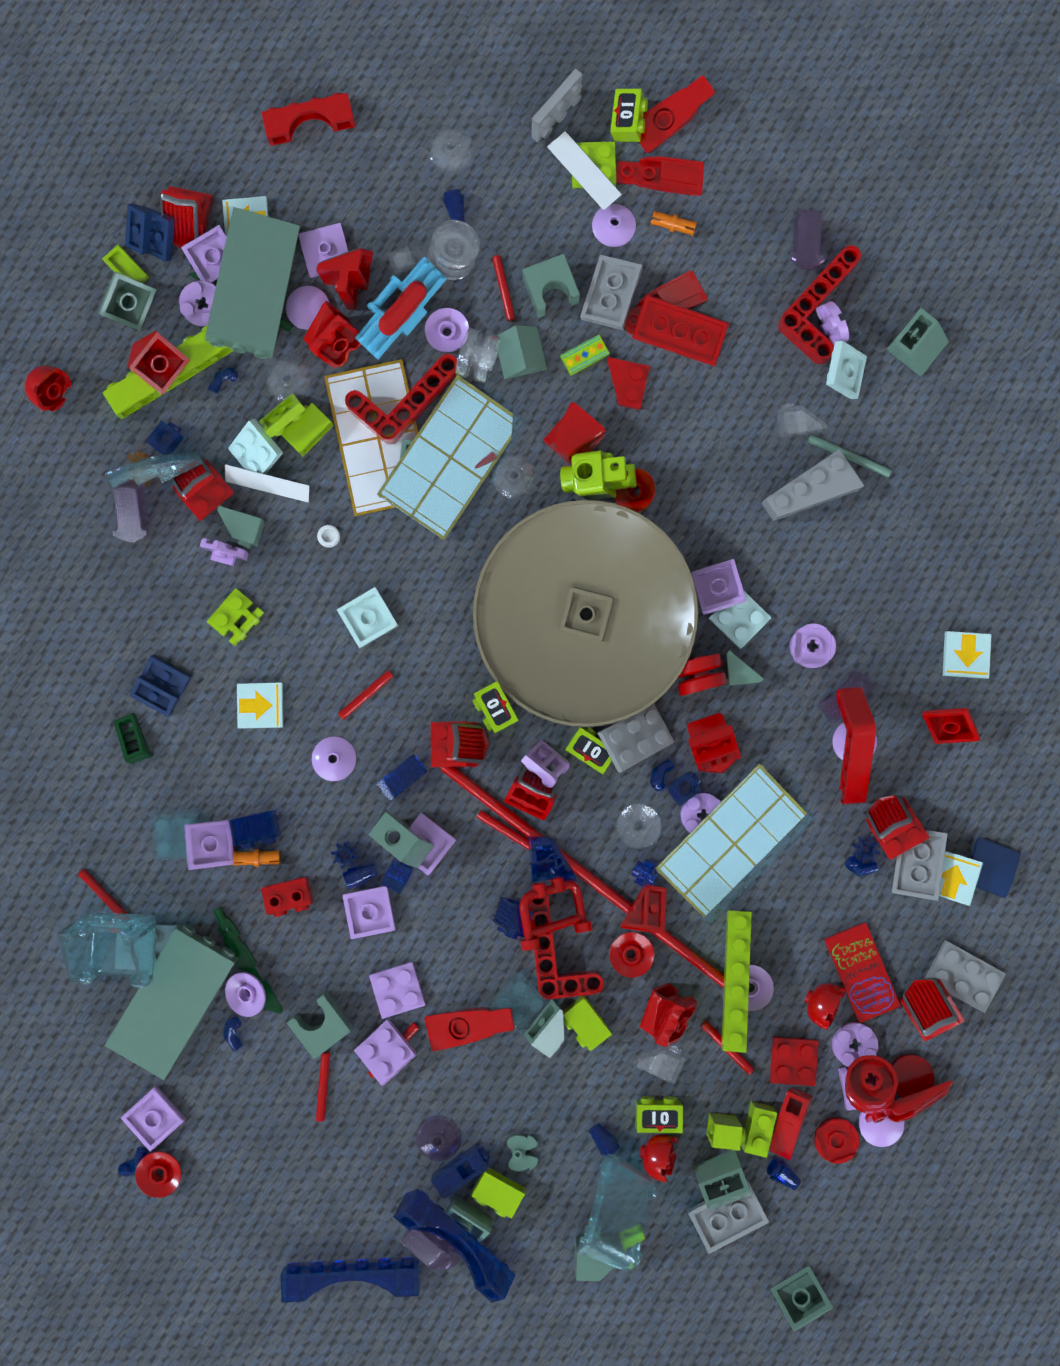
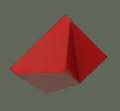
(156, 361)
(951, 725)

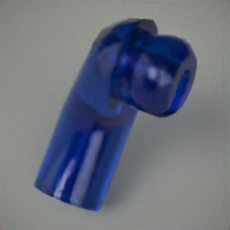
(221, 376)
(230, 1033)

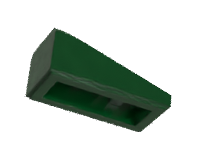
(144, 752)

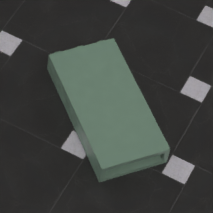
(252, 283)
(173, 1003)

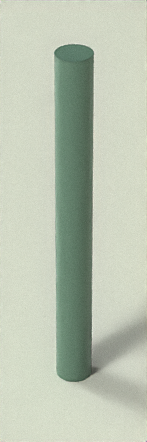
(855, 458)

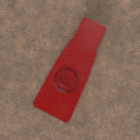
(674, 113)
(663, 174)
(681, 291)
(466, 1026)
(911, 1105)

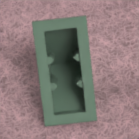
(738, 672)

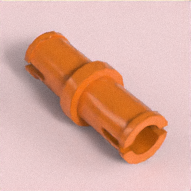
(673, 223)
(256, 858)

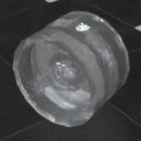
(454, 249)
(477, 355)

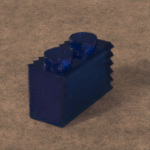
(255, 828)
(509, 918)

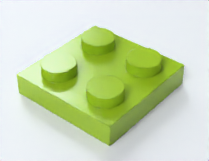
(603, 156)
(281, 415)

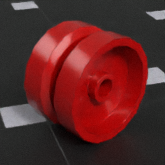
(699, 674)
(858, 1081)

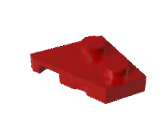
(628, 381)
(647, 911)

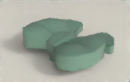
(518, 1144)

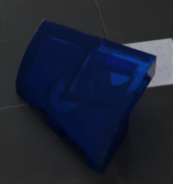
(547, 860)

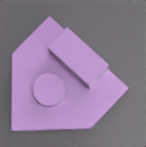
(223, 552)

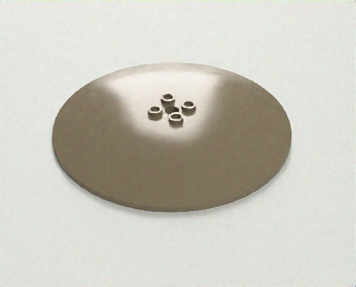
(533, 604)

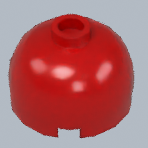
(45, 385)
(824, 1004)
(659, 1156)

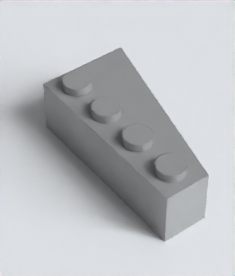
(818, 485)

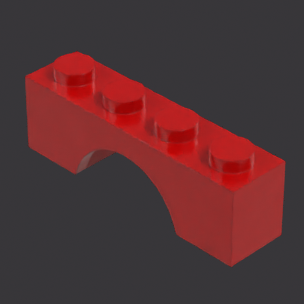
(283, 121)

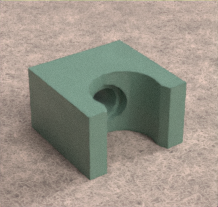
(549, 275)
(409, 849)
(323, 1036)

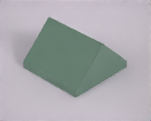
(127, 300)
(521, 352)
(469, 1217)
(801, 1298)

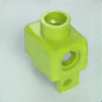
(604, 476)

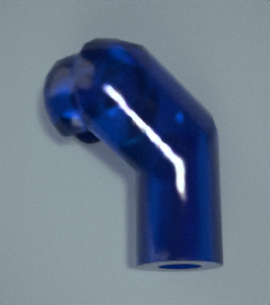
(658, 774)
(860, 869)
(129, 1167)

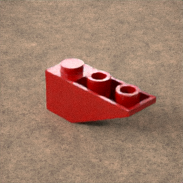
(790, 1122)

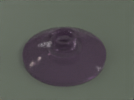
(438, 1127)

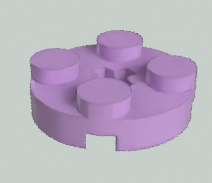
(188, 304)
(831, 324)
(821, 637)
(695, 805)
(845, 1036)

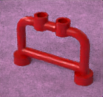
(539, 891)

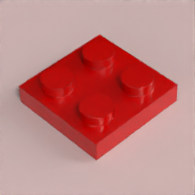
(793, 1061)

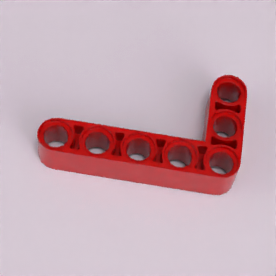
(814, 300)
(406, 404)
(858, 744)
(551, 975)

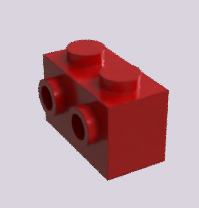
(287, 896)

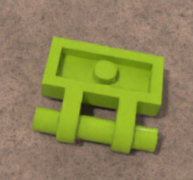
(229, 614)

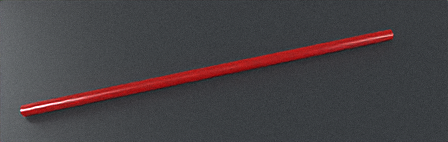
(581, 871)

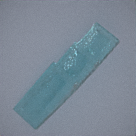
(164, 466)

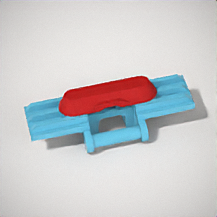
(405, 312)

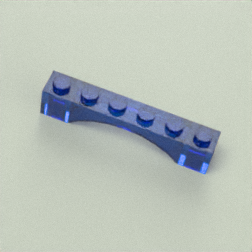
(488, 1273)
(397, 1277)

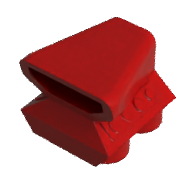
(332, 336)
(574, 433)
(667, 1014)

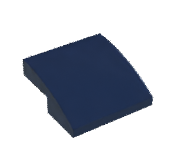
(149, 231)
(160, 685)
(997, 868)

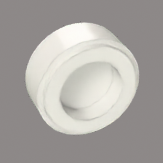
(328, 536)

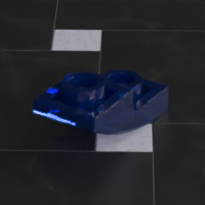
(401, 777)

